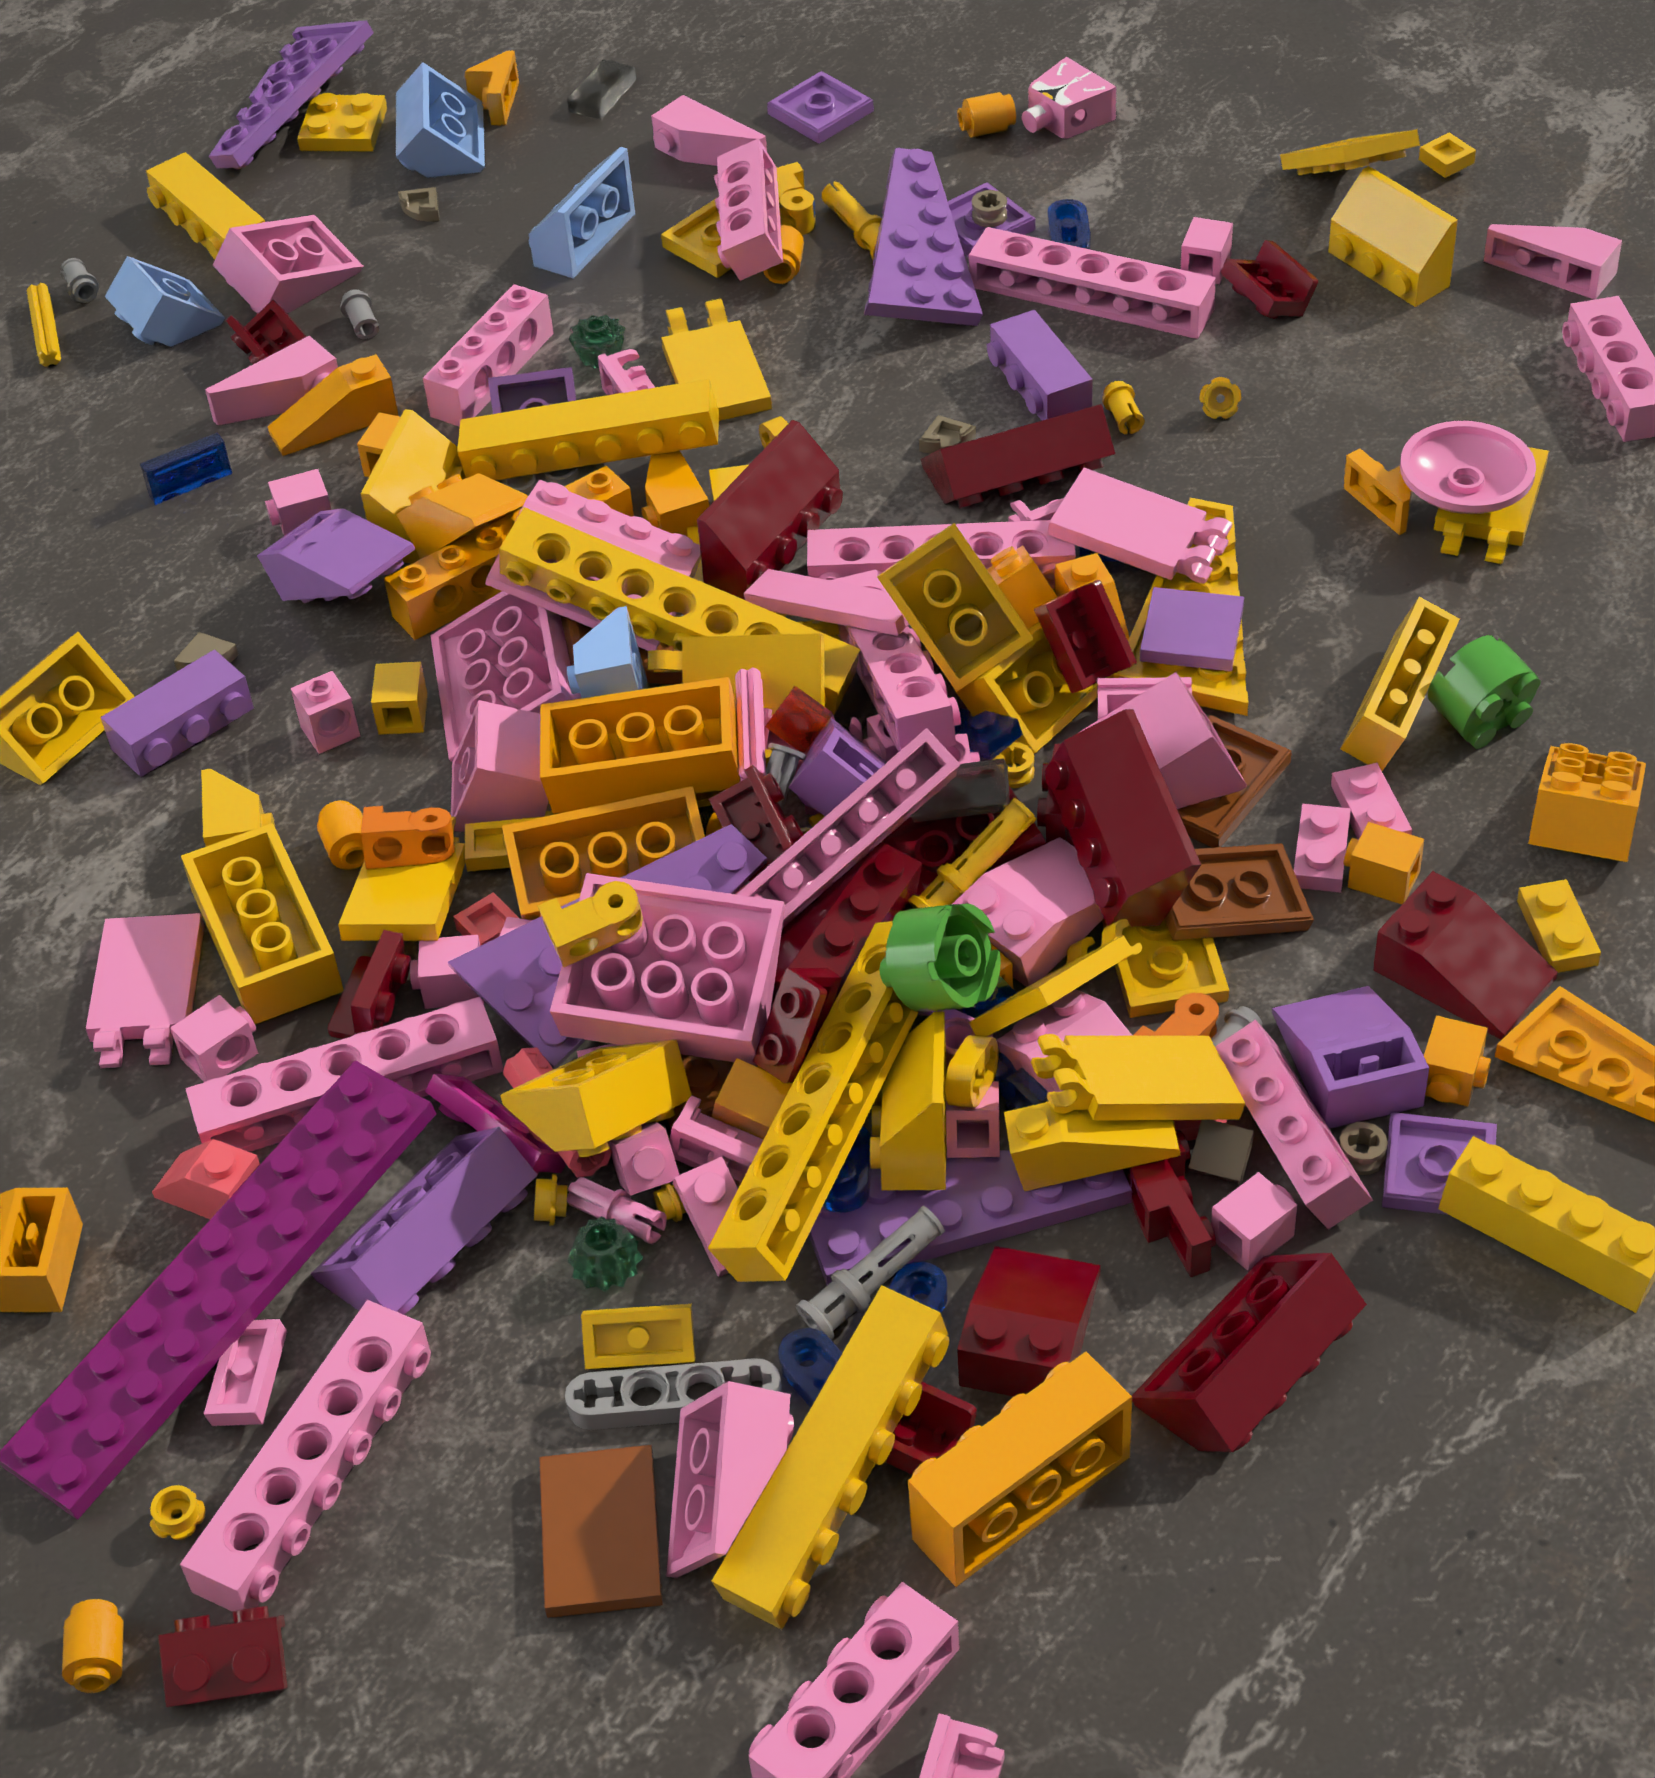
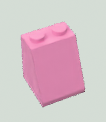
(1183, 743)
(498, 767)

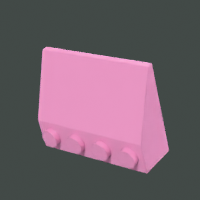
(600, 521)
(499, 655)
(689, 974)

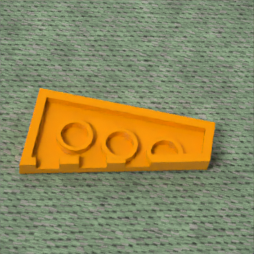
(1585, 1052)

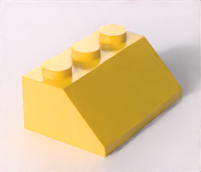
(1394, 237)
(410, 461)
(1031, 690)
(57, 709)
(602, 1096)
(911, 1113)

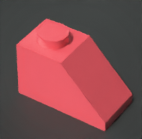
(205, 1177)

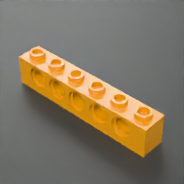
(455, 577)

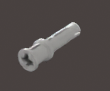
(854, 1296)

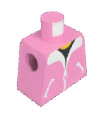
(1069, 100)

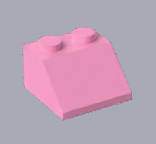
(1070, 1015)

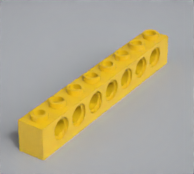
(662, 592)
(815, 1124)

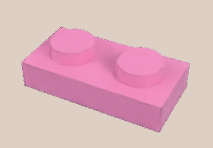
(1369, 798)
(1321, 847)
(706, 1198)
(246, 1375)

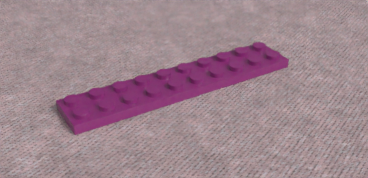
(214, 1289)

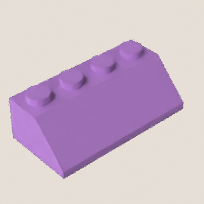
(428, 1222)

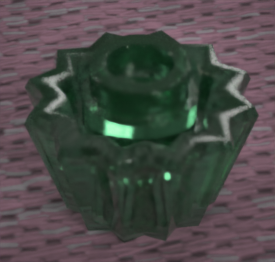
(596, 337)
(604, 1254)

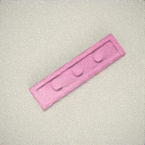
(827, 601)

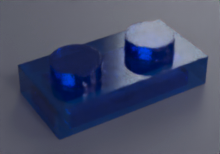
(186, 468)

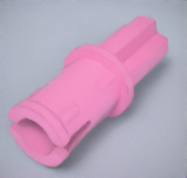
(617, 1204)

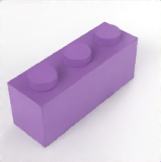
(1039, 366)
(177, 713)

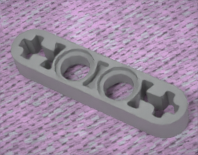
(670, 1380)

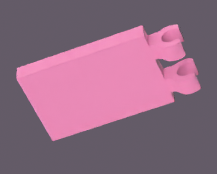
(1139, 527)
(143, 984)

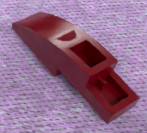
(1166, 1209)

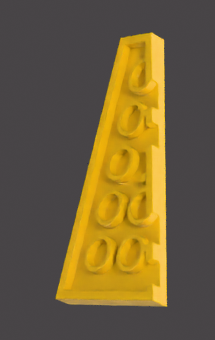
(1209, 687)

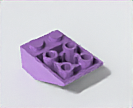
(332, 557)
(834, 768)
(1354, 1056)

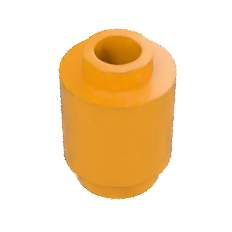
(986, 114)
(792, 254)
(340, 832)
(92, 1646)

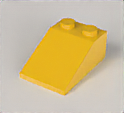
(955, 607)

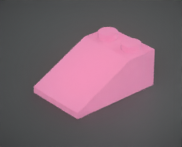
(284, 262)
(1036, 907)
(723, 1463)

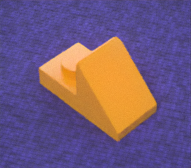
(495, 85)
(1378, 489)

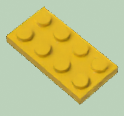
(1350, 152)

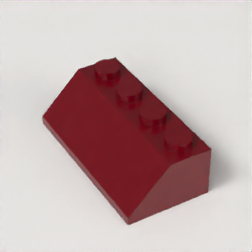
(1020, 455)
(768, 511)
(1122, 821)
(841, 918)
(1251, 1350)

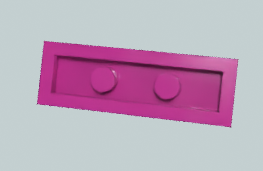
(469, 1104)

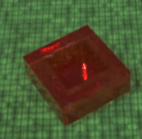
(799, 719)

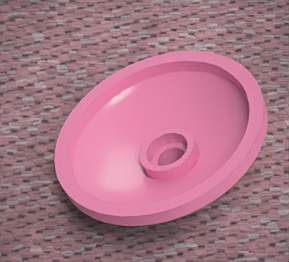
(1467, 467)

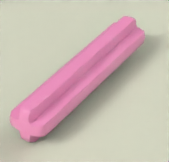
(750, 721)

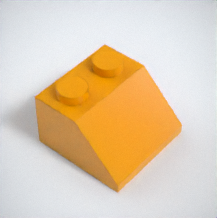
(456, 510)

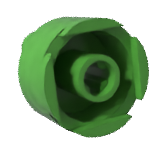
(1484, 690)
(941, 958)

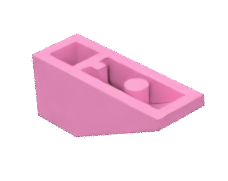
(698, 132)
(1555, 255)
(271, 383)

